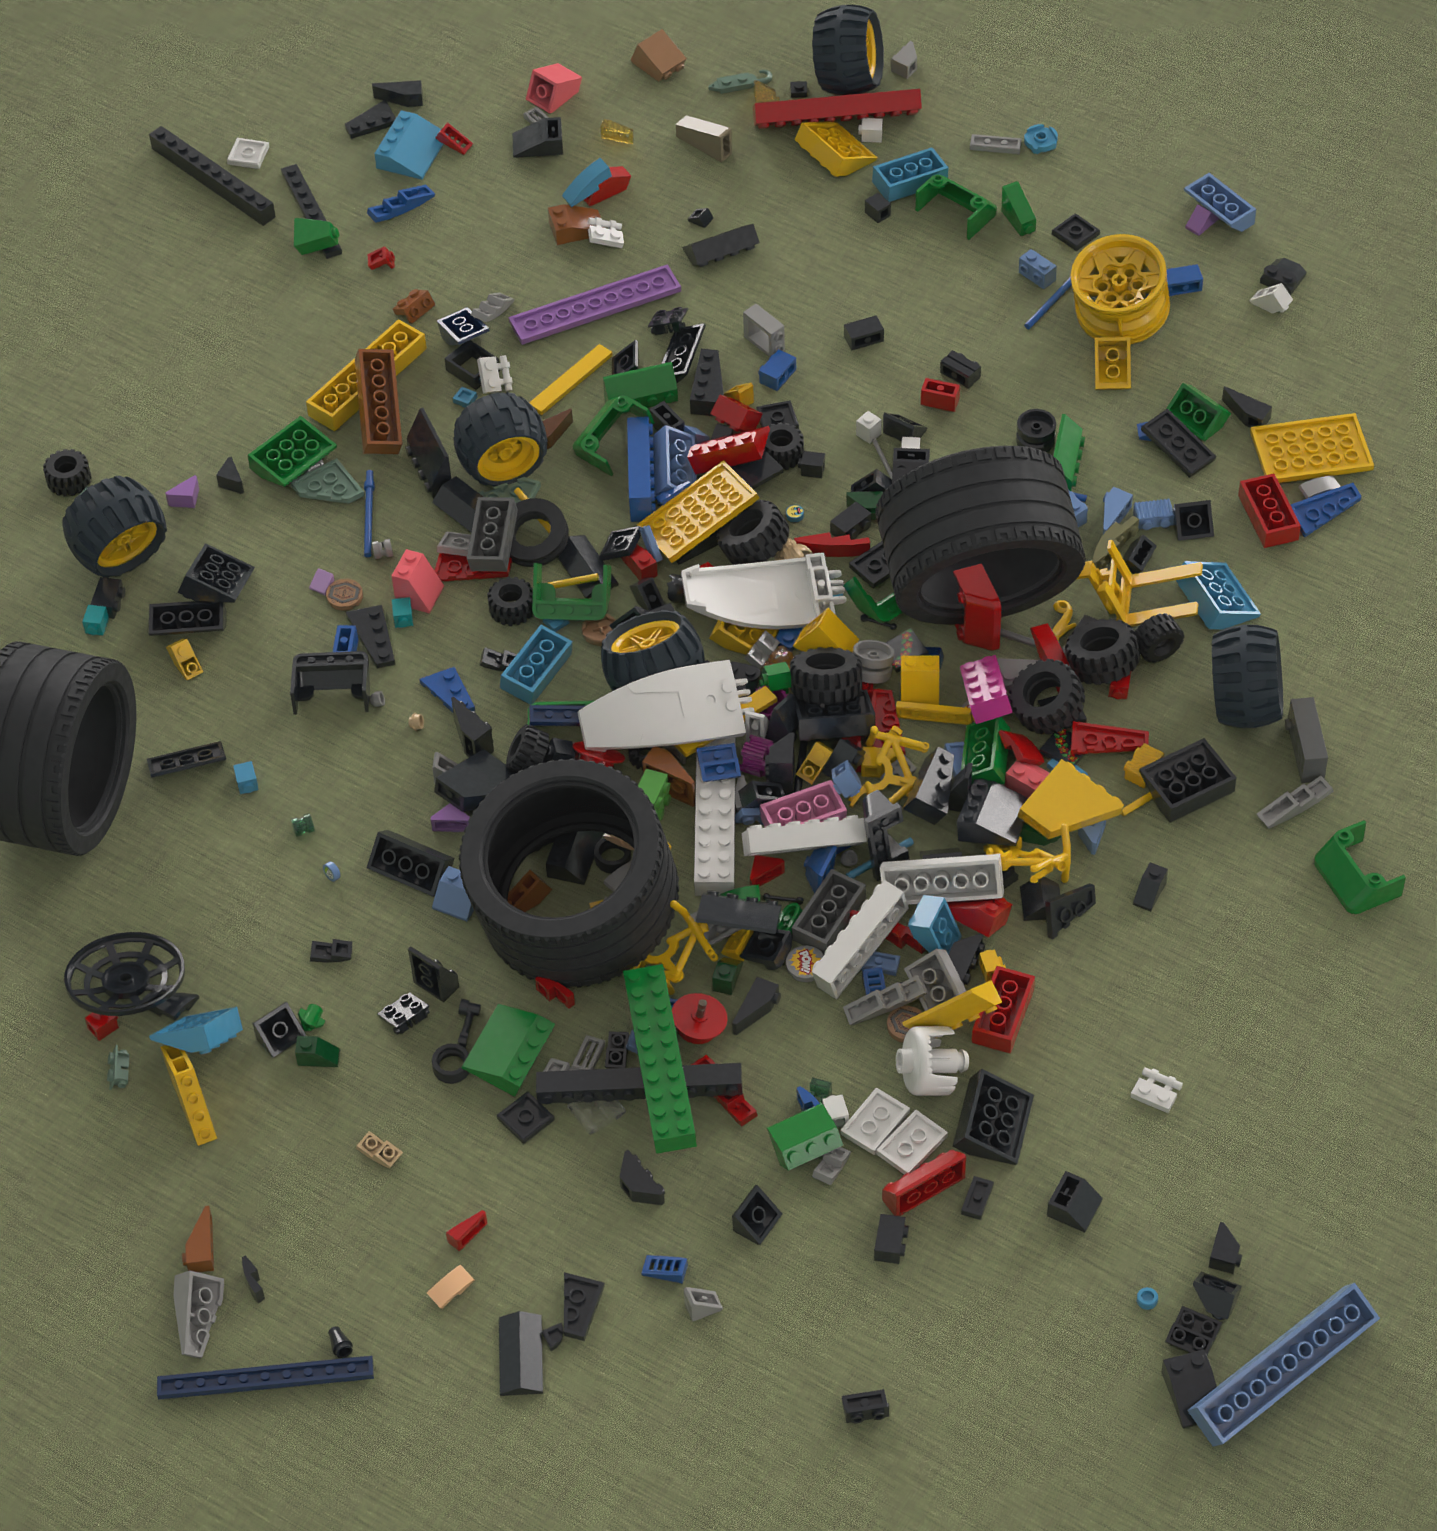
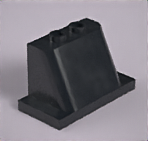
(878, 817)

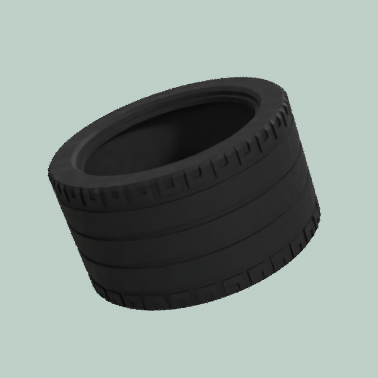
(986, 509)
(62, 746)
(546, 804)

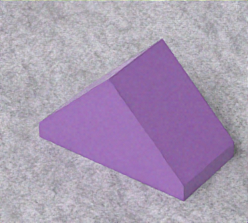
(1201, 220)
(184, 494)
(449, 820)

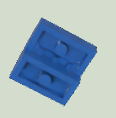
(718, 762)

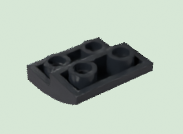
(1193, 1331)

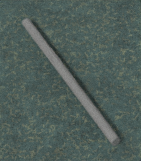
(882, 457)

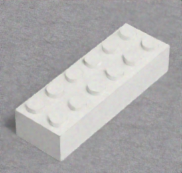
(804, 836)
(949, 877)
(859, 939)

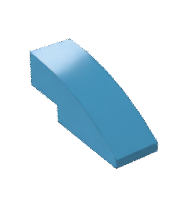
(587, 182)

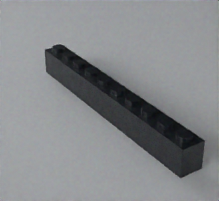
(212, 175)
(627, 1083)

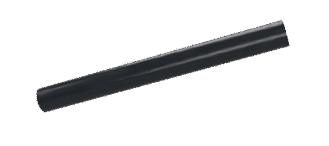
(801, 757)

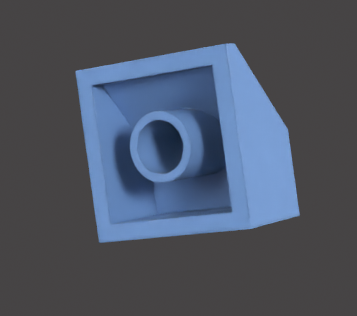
(451, 896)

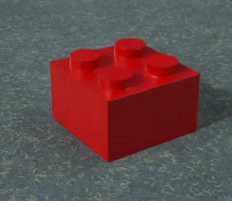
(735, 414)

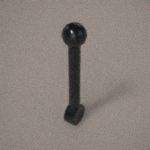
(864, 618)
(799, 900)

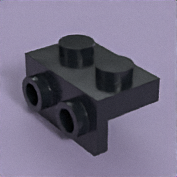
(865, 1406)

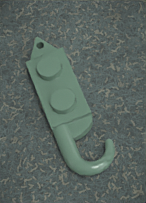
(738, 82)

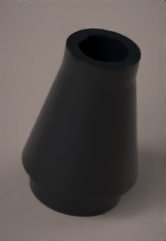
(340, 1343)

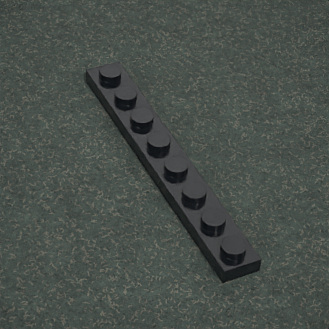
(306, 201)

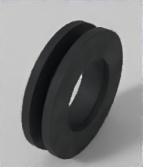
(551, 547)

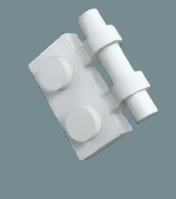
(605, 236)
(489, 374)
(1155, 1095)

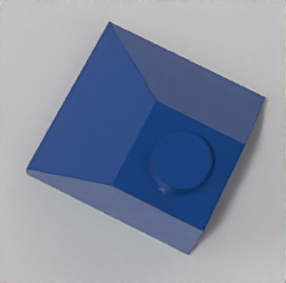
(819, 865)

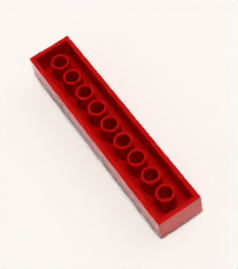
(837, 107)

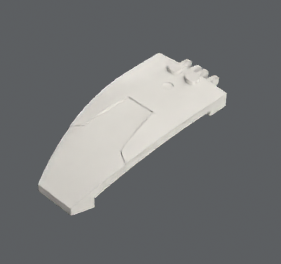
(764, 593)
(668, 709)

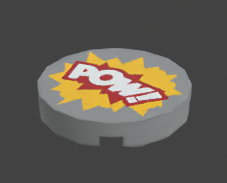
(801, 961)

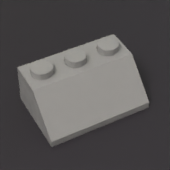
(938, 976)

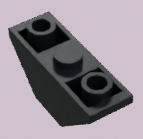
(965, 956)
(639, 1182)

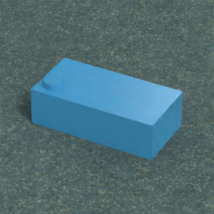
(907, 174)
(536, 664)

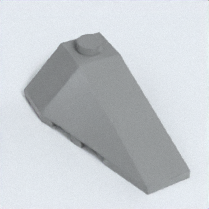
(195, 1306)

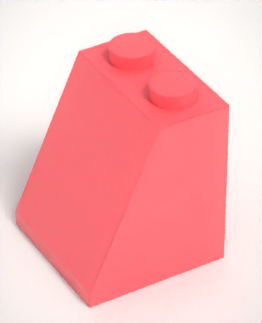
(552, 86)
(416, 580)

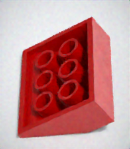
(732, 449)

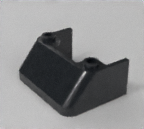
(330, 672)

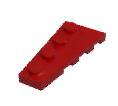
(456, 567)
(885, 714)
(1096, 738)

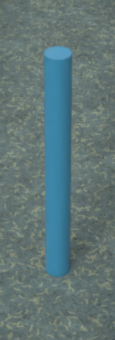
(867, 865)

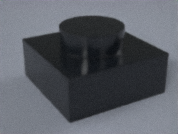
(798, 89)

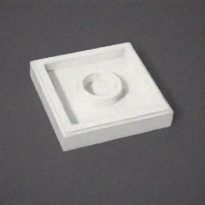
(248, 153)

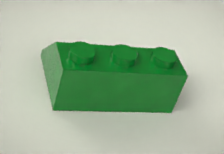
(1198, 411)
(804, 1137)

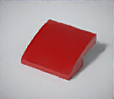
(1022, 747)

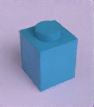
(246, 777)

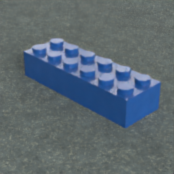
(640, 468)

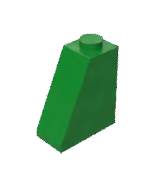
(1017, 209)
(314, 235)

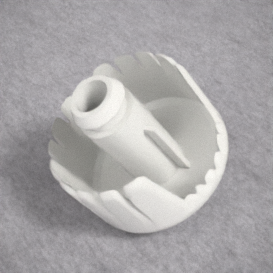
(919, 1061)

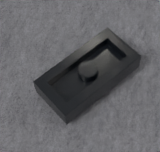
(977, 1197)

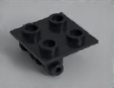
(668, 320)
(403, 1011)

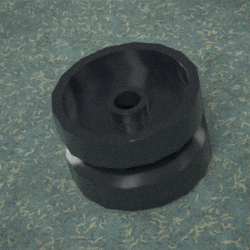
(1036, 430)

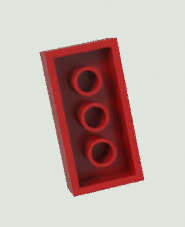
(1269, 510)
(1001, 1026)

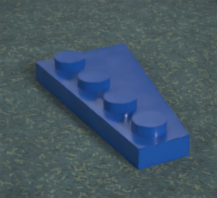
(1322, 508)

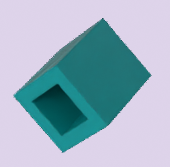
(402, 612)
(95, 620)

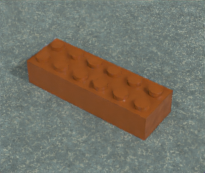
(378, 401)

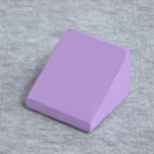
(321, 581)

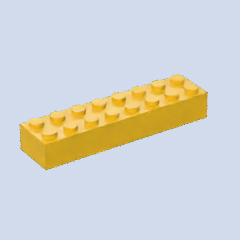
(339, 396)

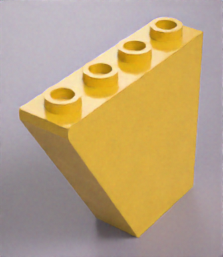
(1068, 799)
(189, 1094)

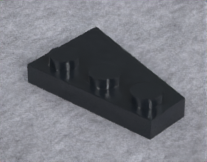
(1067, 906)
(580, 1304)

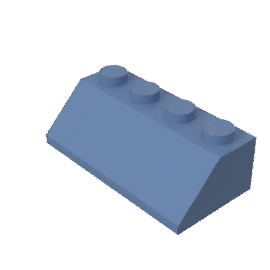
(1222, 202)
(671, 459)

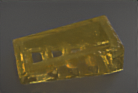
(611, 131)

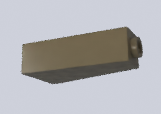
(706, 136)

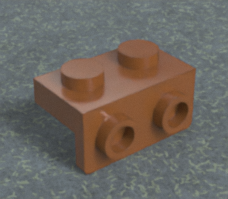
(414, 305)

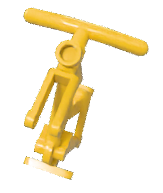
(892, 738)
(1035, 859)
(695, 932)

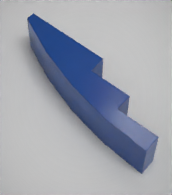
(404, 201)

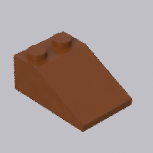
(570, 223)
(681, 784)

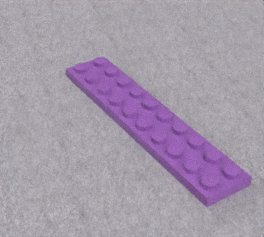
(594, 304)

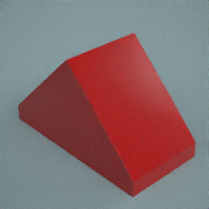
(766, 869)

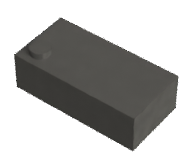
(492, 534)
(1307, 739)
(828, 911)

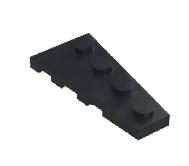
(373, 634)

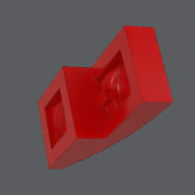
(552, 989)

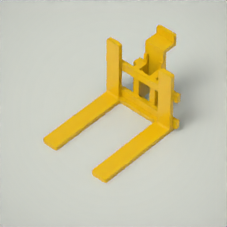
(1117, 598)

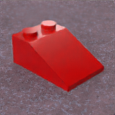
(981, 915)

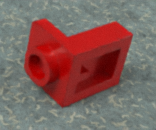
(380, 257)

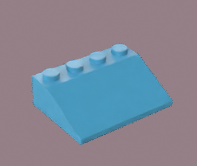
(408, 146)
(1219, 596)
(201, 1031)

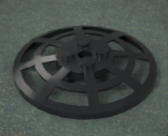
(115, 977)

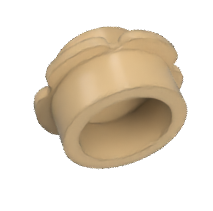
(416, 721)

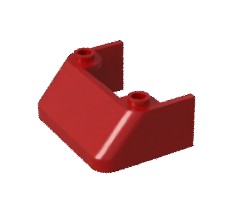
(982, 609)

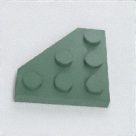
(328, 483)
(528, 486)

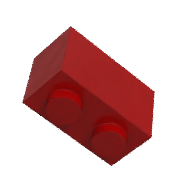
(940, 394)

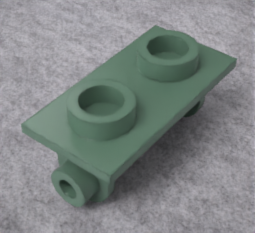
(115, 1074)

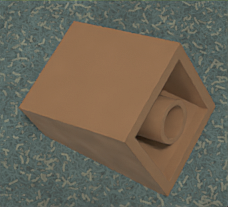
(658, 56)

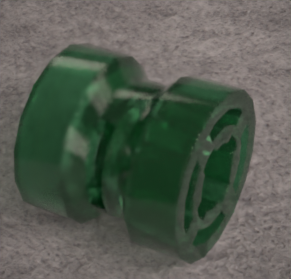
(302, 825)

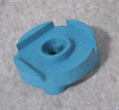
(1048, 141)

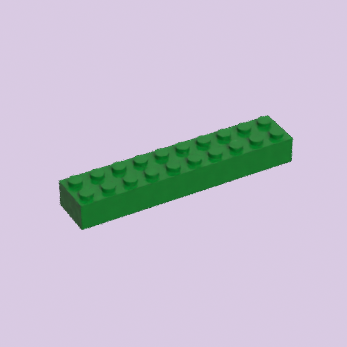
(659, 1059)

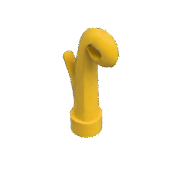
(1062, 625)

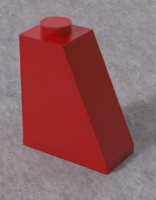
(615, 184)

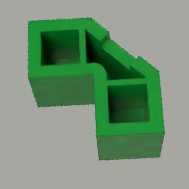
(776, 677)

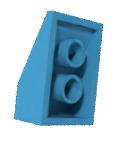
(934, 924)

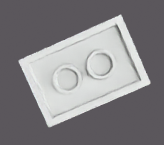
(875, 1121)
(912, 1143)

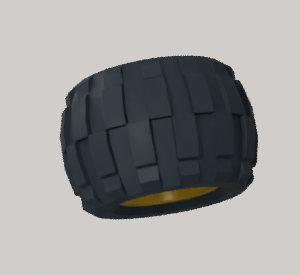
(500, 439)

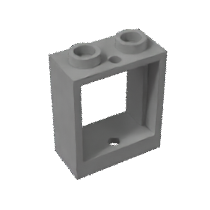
(757, 319)

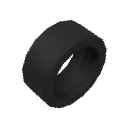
(610, 866)
(446, 1051)

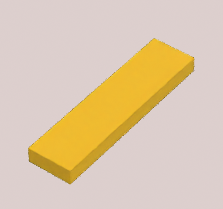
(934, 713)

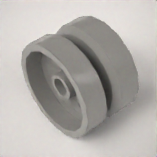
(875, 659)

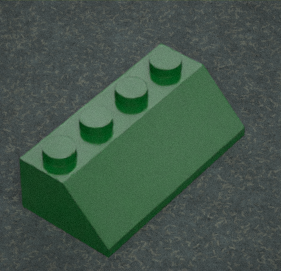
(644, 385)
(1068, 449)
(986, 750)

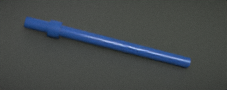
(1048, 304)
(369, 487)

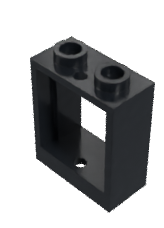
(460, 356)

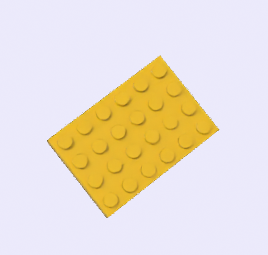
(1312, 448)
(699, 511)

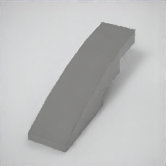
(492, 307)
(1294, 803)
(886, 1000)

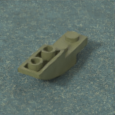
(1119, 535)

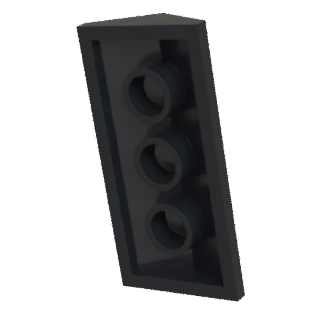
(683, 349)
(458, 501)
(581, 559)
(186, 759)
(520, 1354)

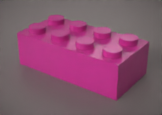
(985, 689)

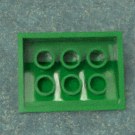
(290, 452)
(508, 1047)

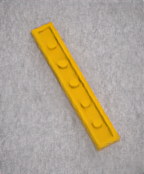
(571, 379)
(760, 700)

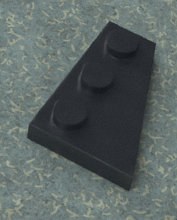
(370, 121)

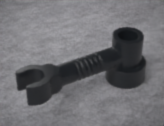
(469, 1010)

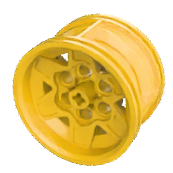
(1120, 275)

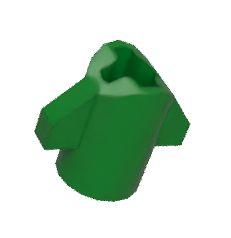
(310, 1017)

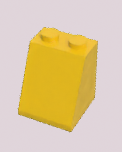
(826, 632)
(920, 679)

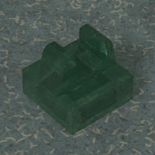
(820, 1088)

